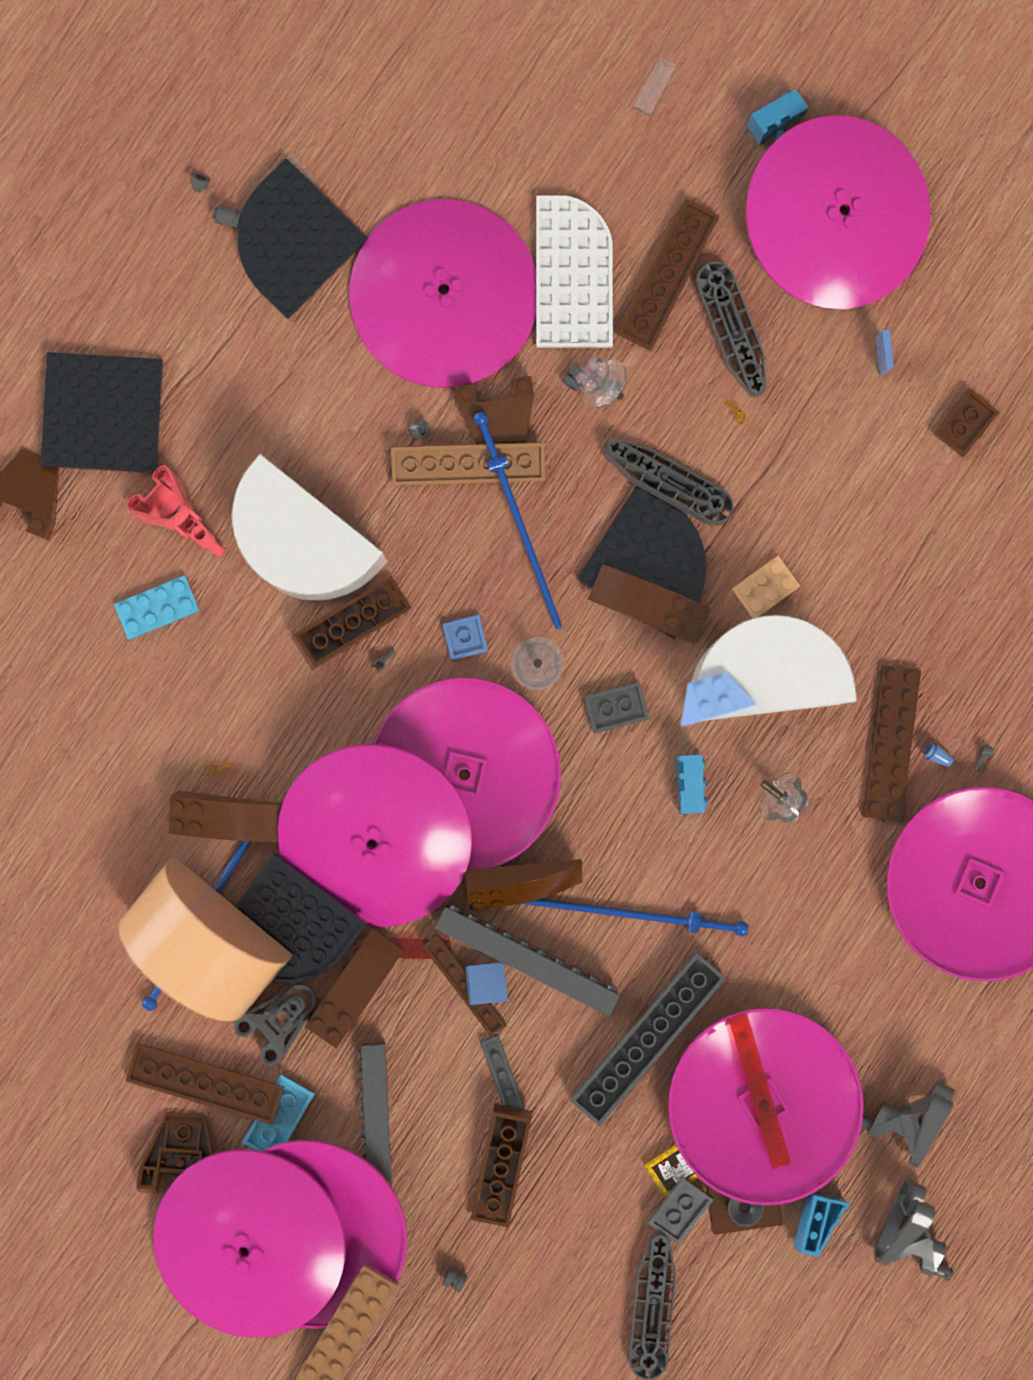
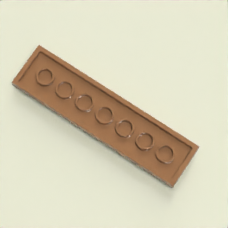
(465, 463)
(349, 1326)

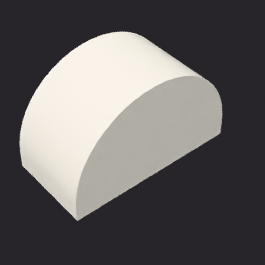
(297, 539)
(780, 666)

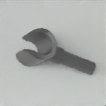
(382, 661)
(985, 751)

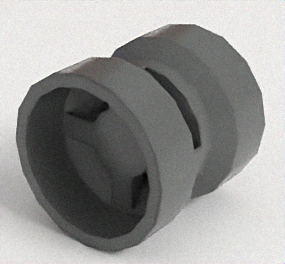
(569, 380)
(455, 1279)

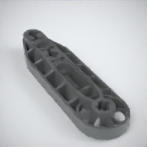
(737, 339)
(672, 486)
(653, 1295)

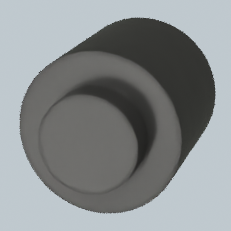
(226, 216)

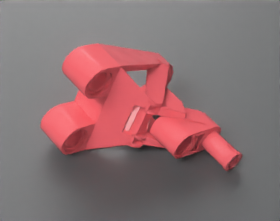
(164, 501)

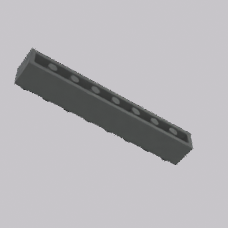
(375, 1107)

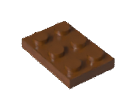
(966, 423)

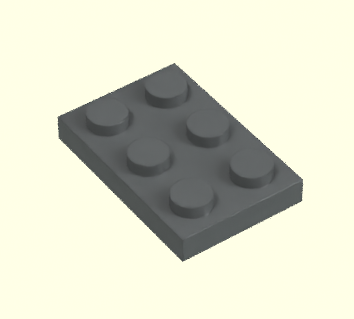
(616, 707)
(680, 1210)

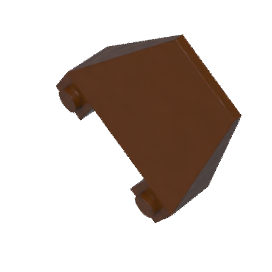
(506, 417)
(32, 490)
(175, 1147)

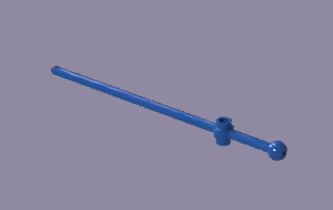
(497, 464)
(692, 922)
(150, 1002)

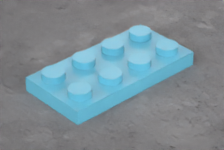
(157, 607)
(291, 1108)

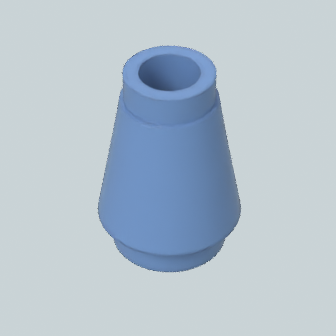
(937, 754)

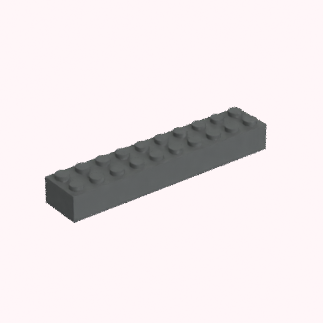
(528, 960)
(647, 1038)

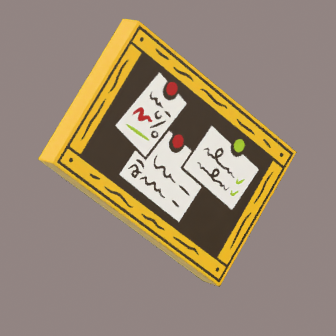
(668, 1169)

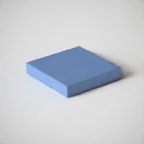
(884, 352)
(465, 637)
(486, 983)

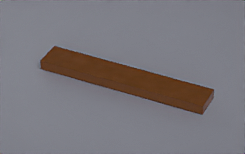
(457, 977)

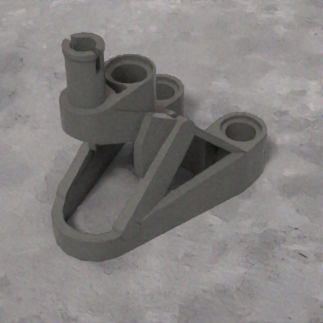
(290, 1008)
(903, 1121)
(914, 1236)

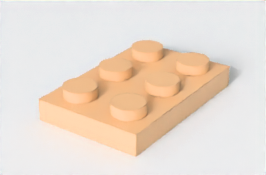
(765, 587)

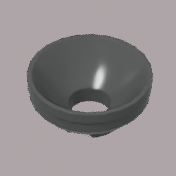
(744, 1218)

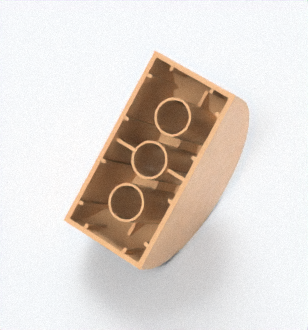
(199, 945)

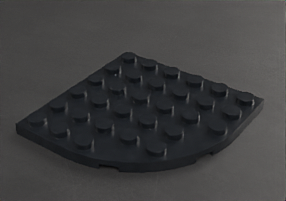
(293, 238)
(652, 544)
(301, 919)

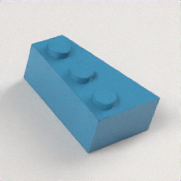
(776, 116)
(691, 784)
(817, 1221)

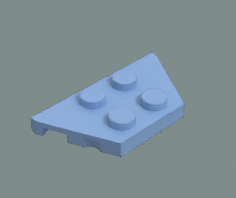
(713, 698)

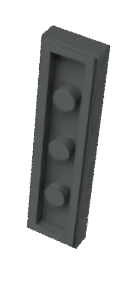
(501, 1072)

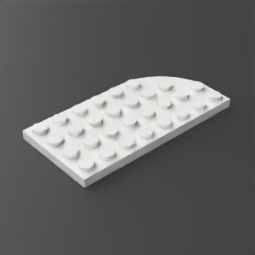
(572, 275)

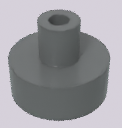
(199, 181)
(419, 429)

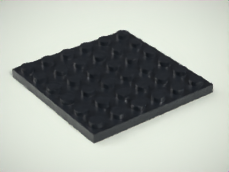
(101, 412)

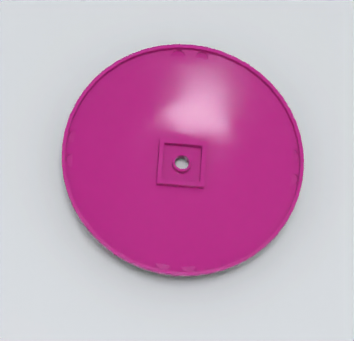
(798, 219)
(451, 335)
(500, 744)
(386, 798)
(933, 888)
(812, 1093)
(258, 1205)
(367, 1208)

